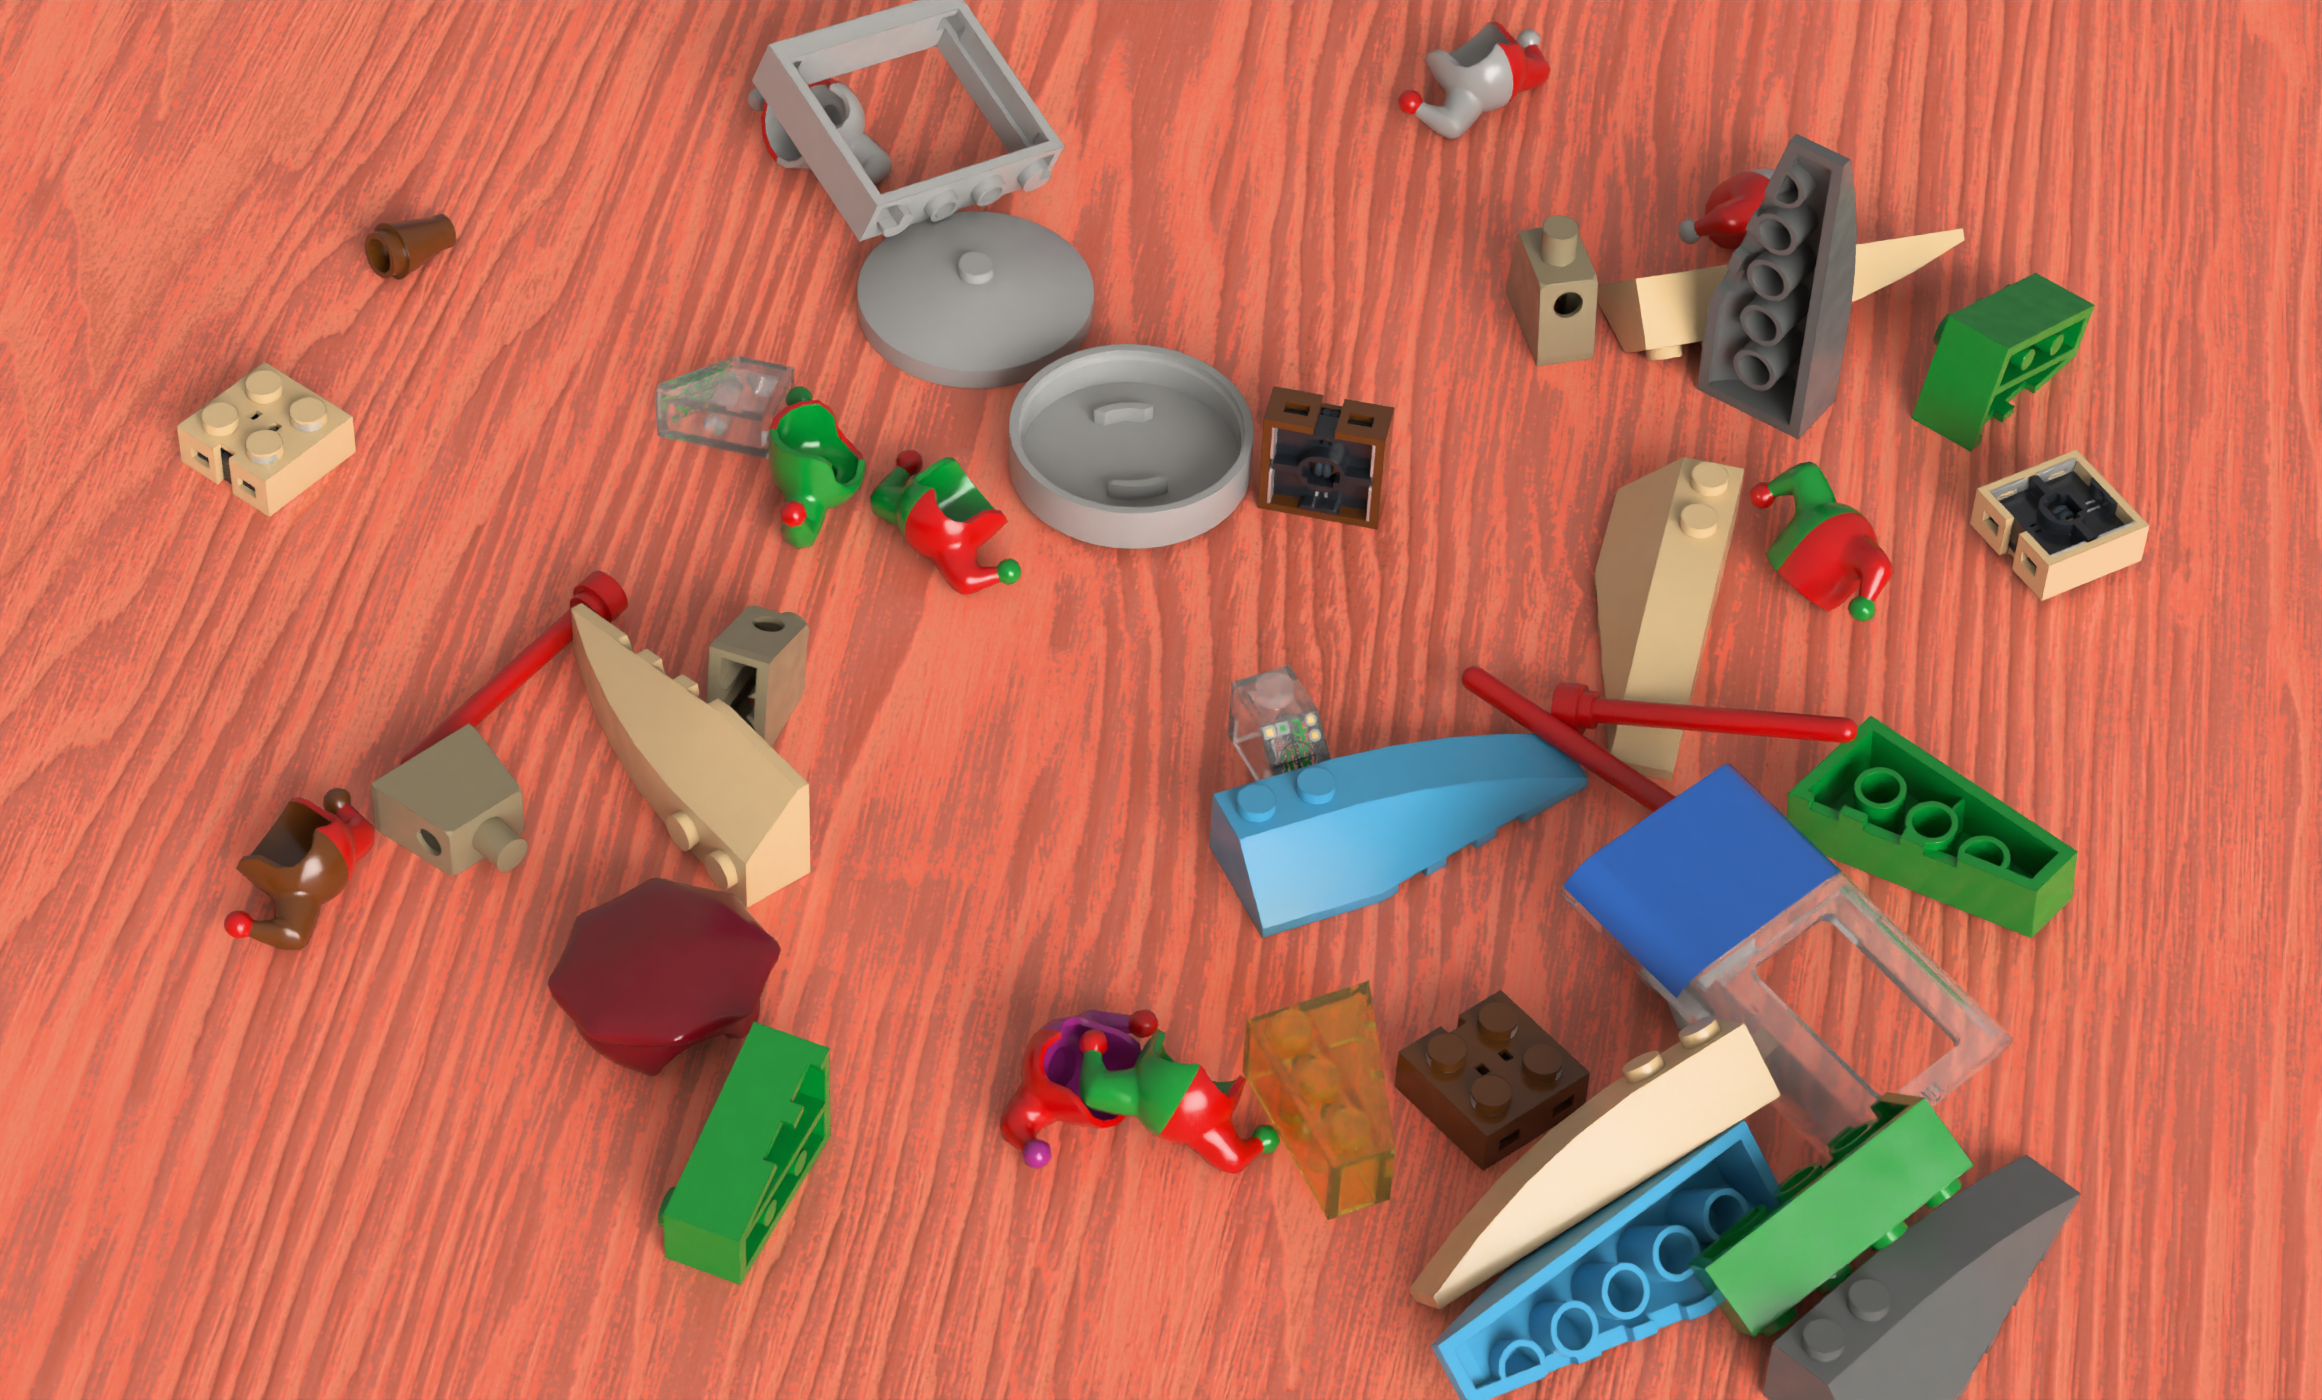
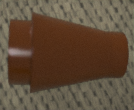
(406, 245)

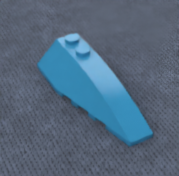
(1371, 819)
(1609, 1274)

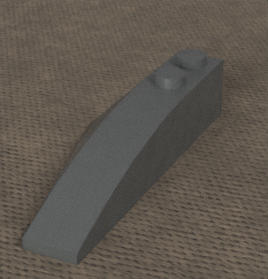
(1787, 295)
(1930, 1300)

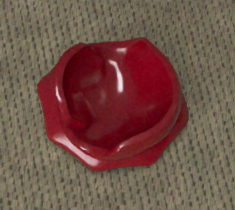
(663, 972)

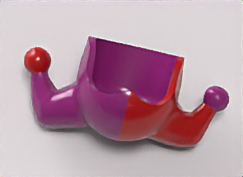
(1052, 1074)

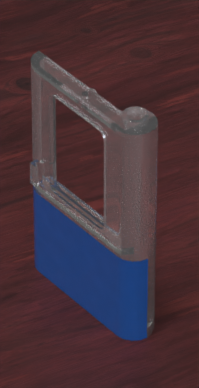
(1722, 888)

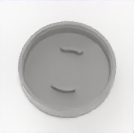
(1130, 446)

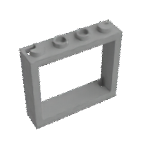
(880, 37)

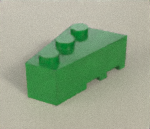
(1995, 352)
(750, 1155)

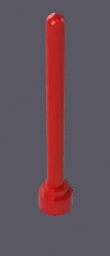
(597, 592)
(1585, 709)
(1565, 739)

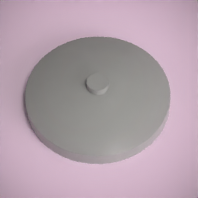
(975, 299)

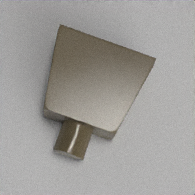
(1551, 267)
(764, 660)
(453, 805)

